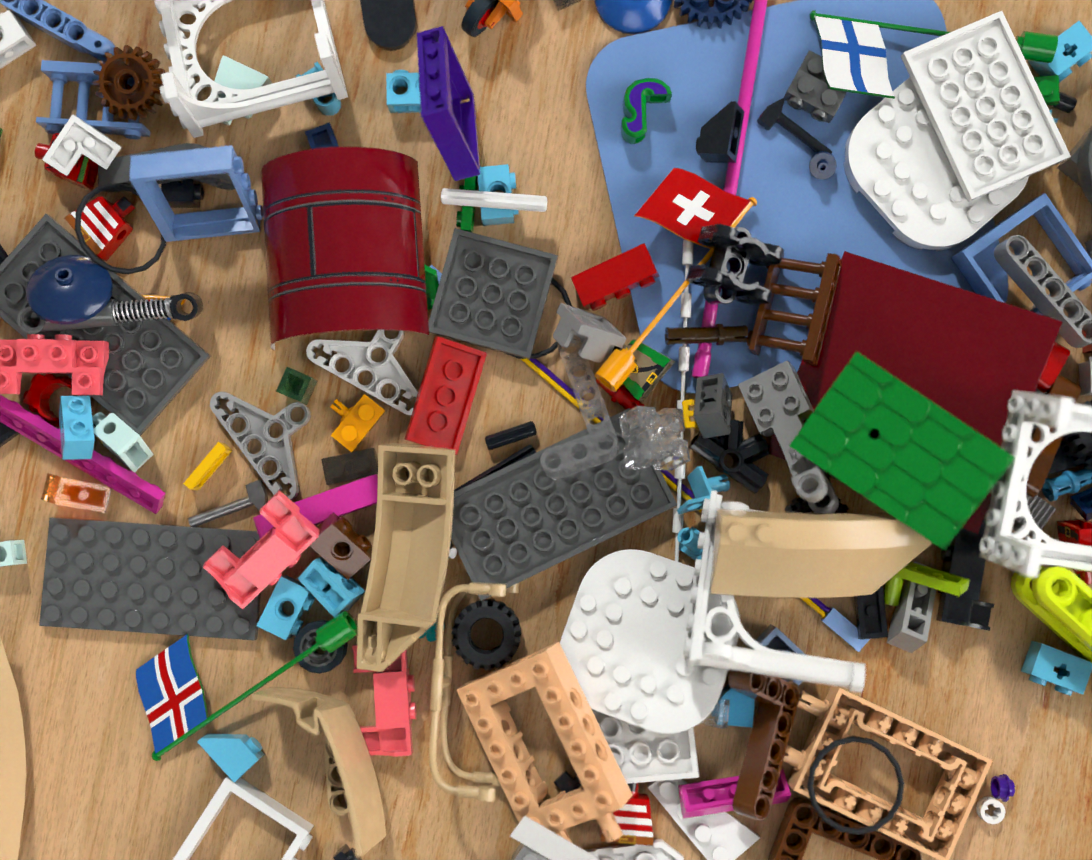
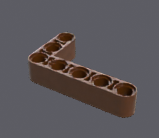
(767, 740)
(813, 824)

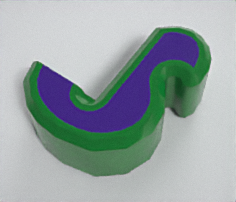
(634, 106)

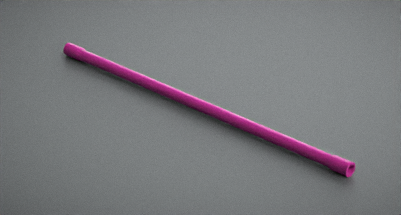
(703, 354)

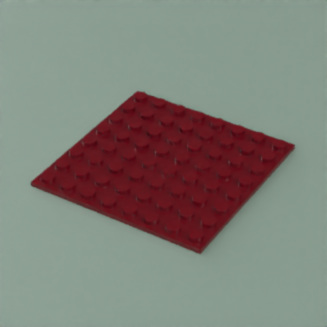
(935, 339)

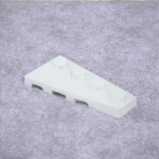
(715, 835)

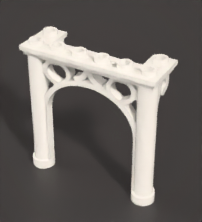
(758, 658)

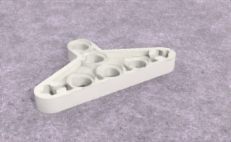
(360, 360)

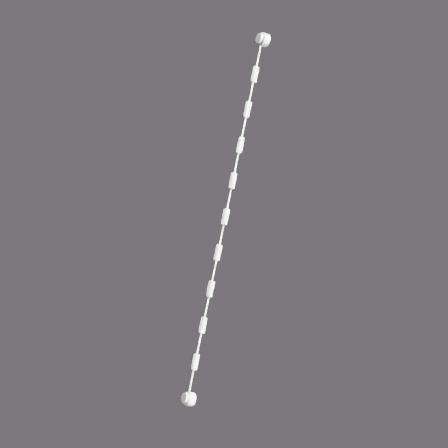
(683, 366)

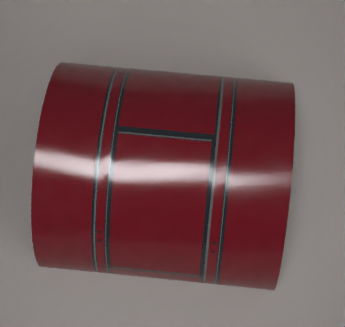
(343, 242)

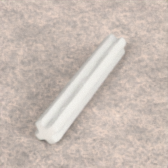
(494, 200)

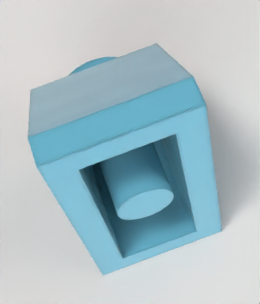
(232, 752)

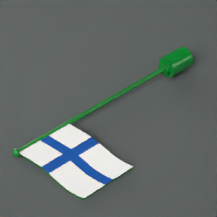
(857, 59)

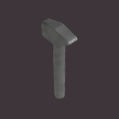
(256, 496)

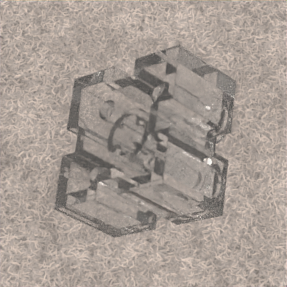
(654, 438)

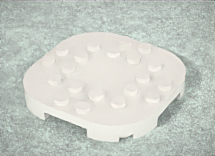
(909, 179)
(631, 638)

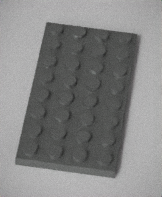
(146, 358)
(527, 522)
(142, 579)

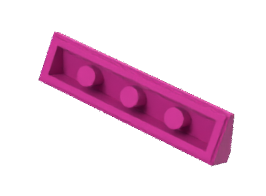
(718, 795)

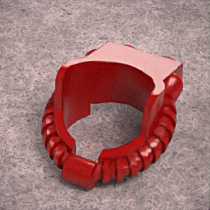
(39, 395)

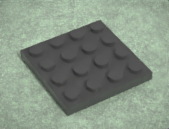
(492, 293)

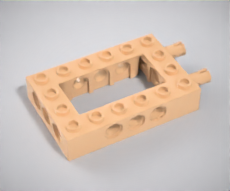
(601, 778)
(951, 802)

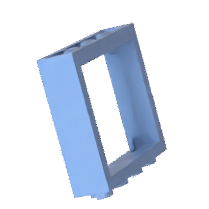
(195, 162)
(1055, 228)

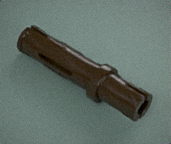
(696, 335)

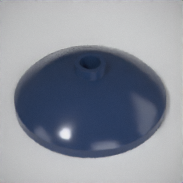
(69, 290)

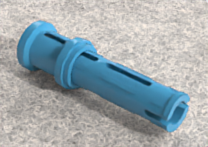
(1068, 482)

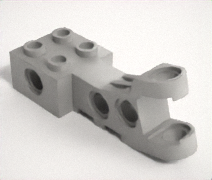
(780, 408)

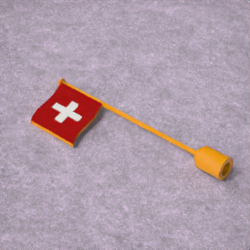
(681, 206)

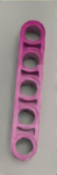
(339, 500)

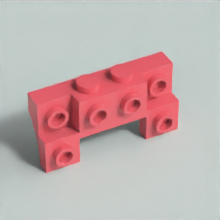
(54, 356)
(268, 556)
(392, 709)

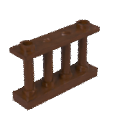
(815, 322)

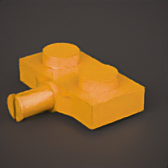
(356, 421)

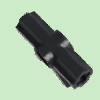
(742, 452)

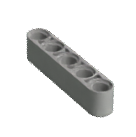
(1034, 287)

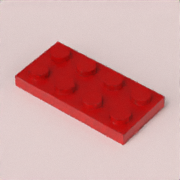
(445, 395)

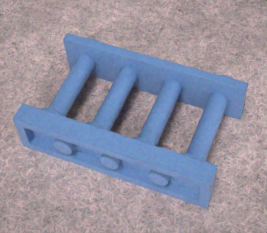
(82, 73)

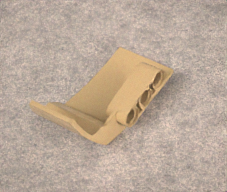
(345, 750)

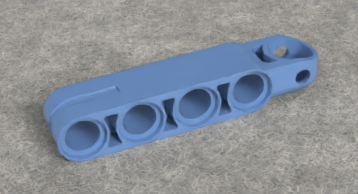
(66, 32)

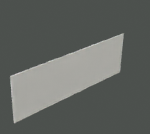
(547, 842)

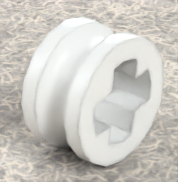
(998, 815)

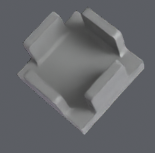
(594, 331)

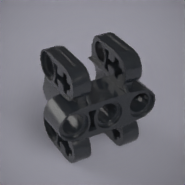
(738, 249)

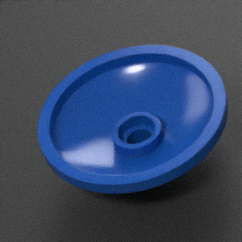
(633, 15)

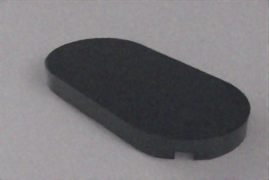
(389, 22)

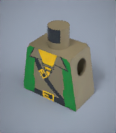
(649, 370)

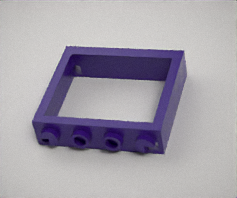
(442, 110)

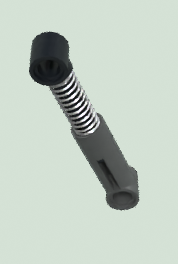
(116, 312)

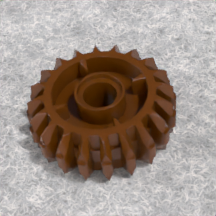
(115, 75)

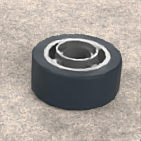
(316, 661)

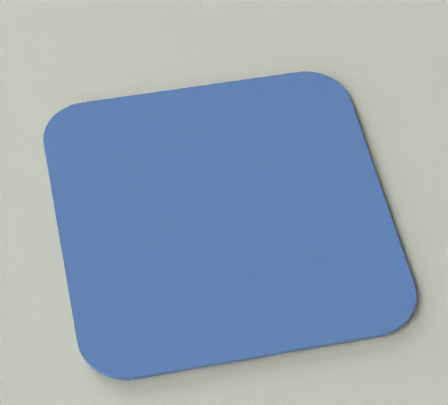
(792, 206)

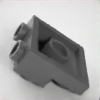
(811, 91)

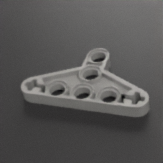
(257, 427)

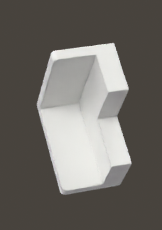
(79, 139)

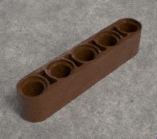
(1040, 468)

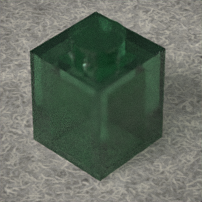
(296, 385)

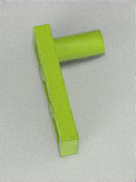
(925, 576)

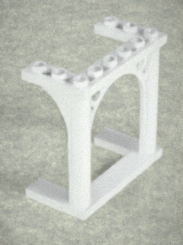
(182, 91)
(998, 542)

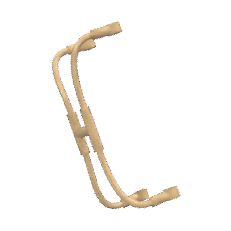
(442, 694)

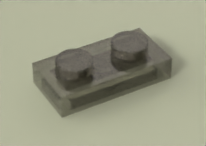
(350, 466)

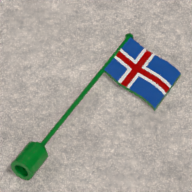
(175, 694)

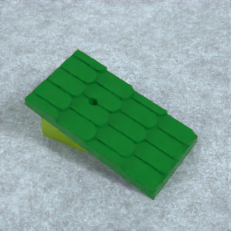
(922, 466)

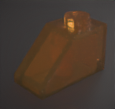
(76, 493)

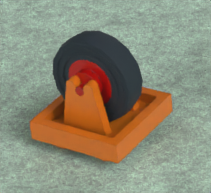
(487, 13)

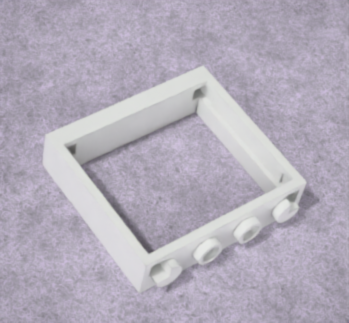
(260, 801)

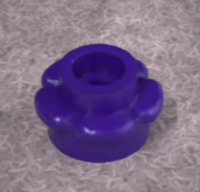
(1002, 787)

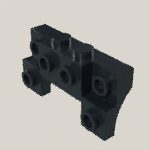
(964, 560)

